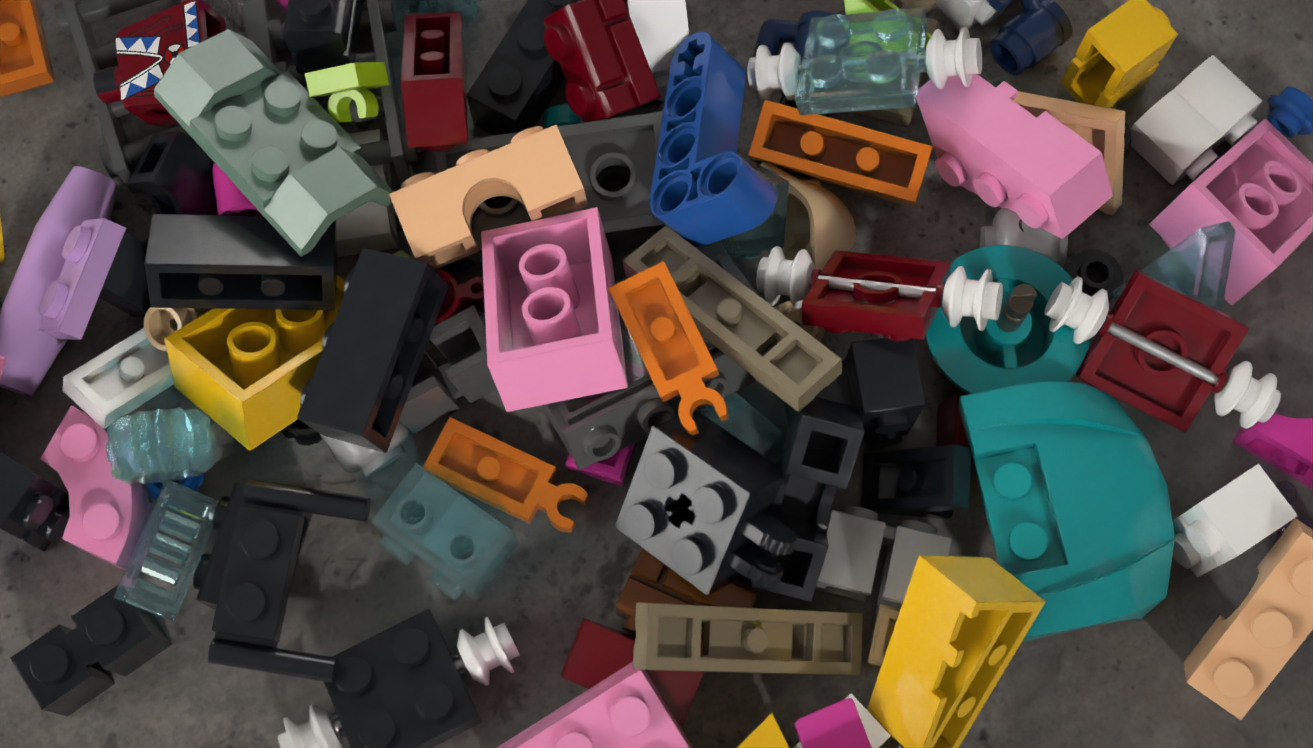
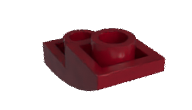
(603, 651)

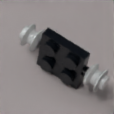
(403, 688)

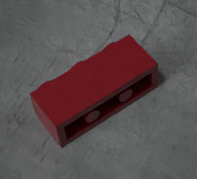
(434, 81)

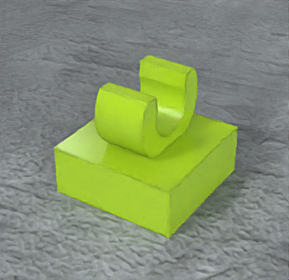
(349, 83)

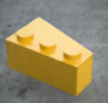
(949, 648)

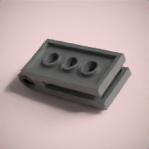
(601, 153)

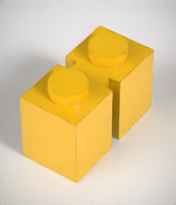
(1119, 55)

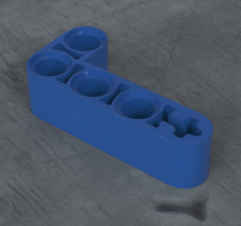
(698, 177)

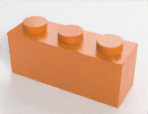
(840, 153)

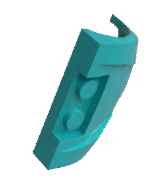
(1071, 501)

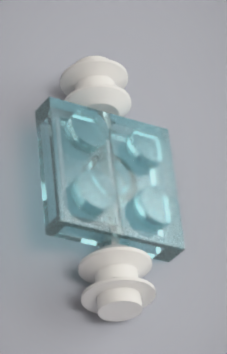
(864, 62)

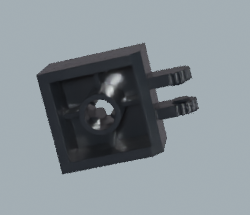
(706, 506)

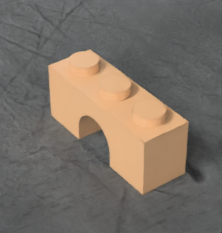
(440, 207)
(1256, 641)

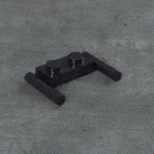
(261, 575)

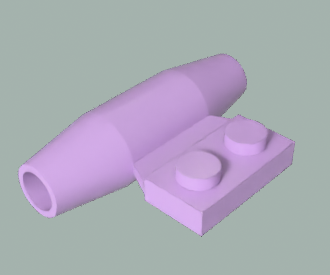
(58, 278)

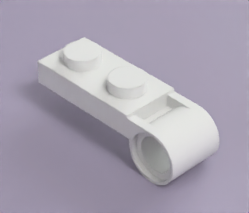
(120, 378)

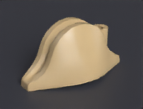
(814, 220)

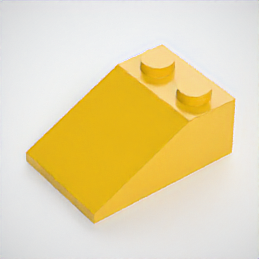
(249, 365)

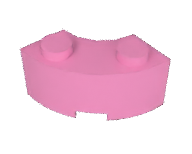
(103, 509)

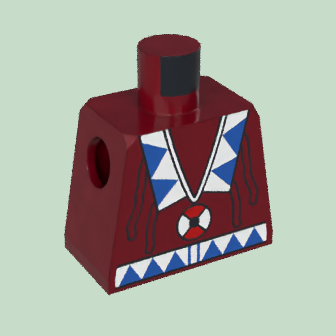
(147, 52)

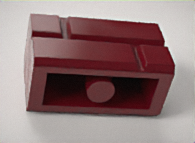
(600, 59)

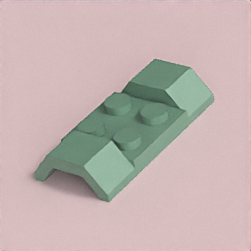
(269, 137)

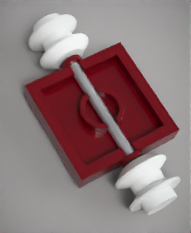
(878, 292)
(1162, 351)

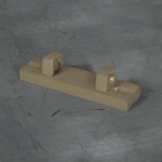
(741, 321)
(747, 640)

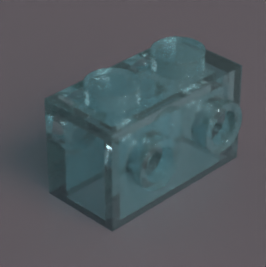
(445, 533)

